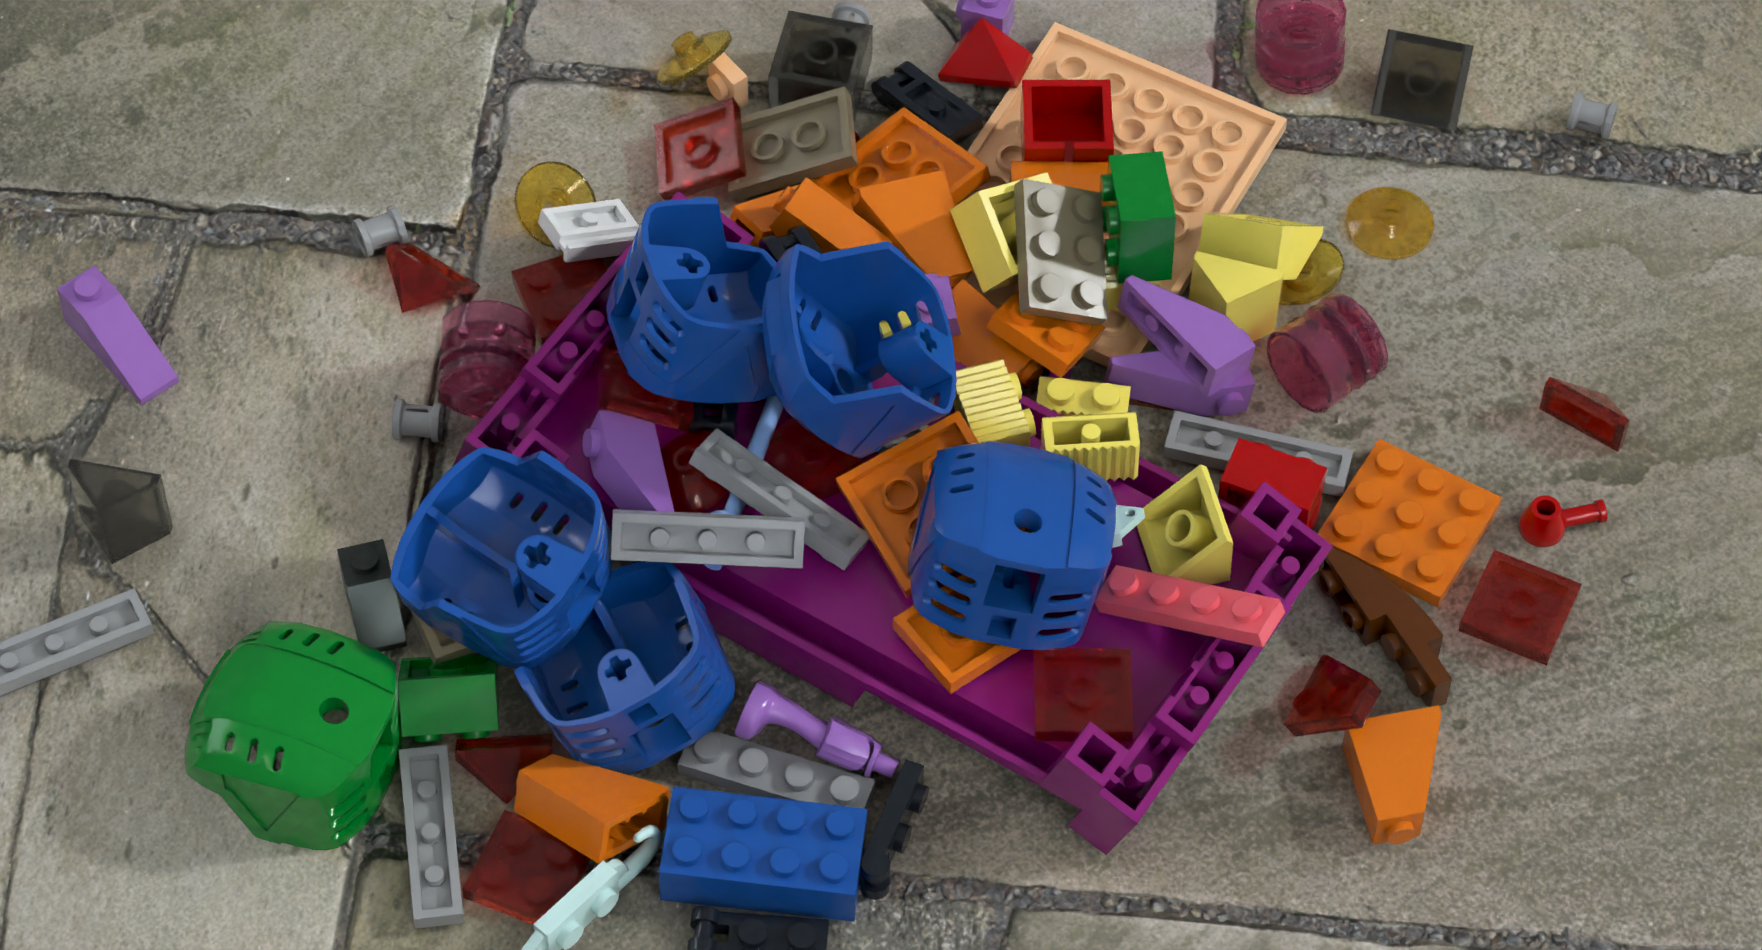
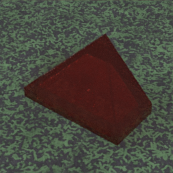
(424, 279)
(1585, 411)
(499, 759)

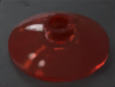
(687, 485)

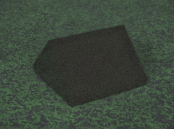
(1422, 79)
(120, 506)

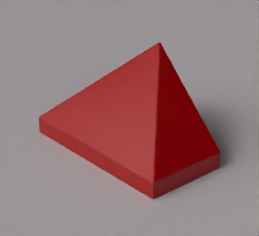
(986, 58)

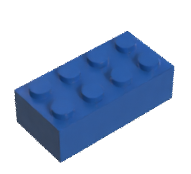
(762, 854)

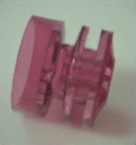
(1300, 43)
(1327, 352)
(482, 354)

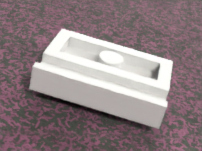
(589, 229)

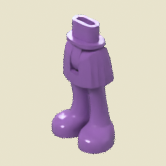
(835, 740)

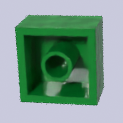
(1138, 216)

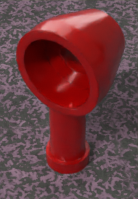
(1549, 529)

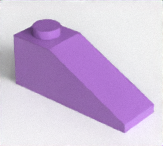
(115, 334)
(1194, 337)
(1160, 382)
(628, 462)

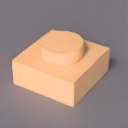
(727, 80)

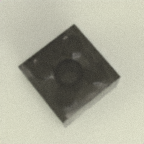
(818, 57)

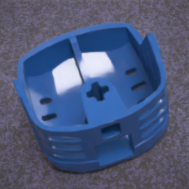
(664, 317)
(829, 367)
(971, 525)
(495, 560)
(635, 671)

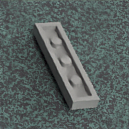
(1212, 441)
(777, 495)
(707, 538)
(72, 640)
(771, 773)
(431, 836)

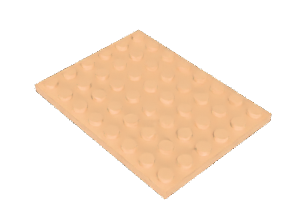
(1206, 136)

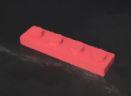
(1190, 606)

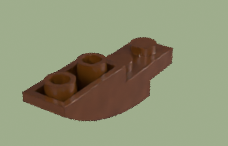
(1384, 612)

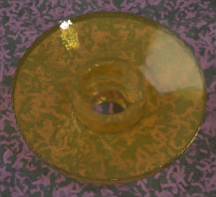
(692, 55)
(551, 184)
(1388, 235)
(1317, 278)

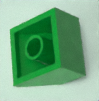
(448, 697)

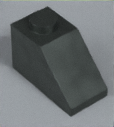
(372, 595)

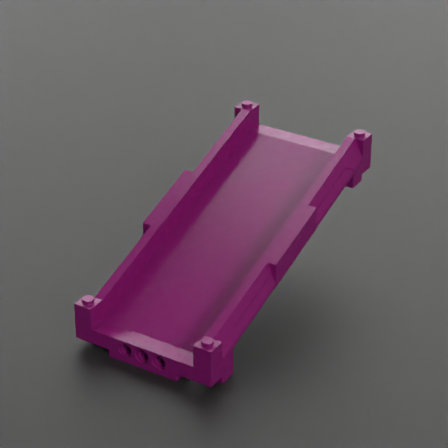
(839, 623)

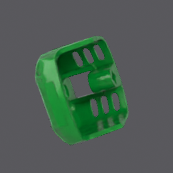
(275, 695)

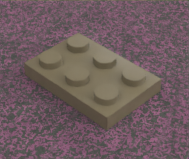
(796, 142)
(1060, 252)

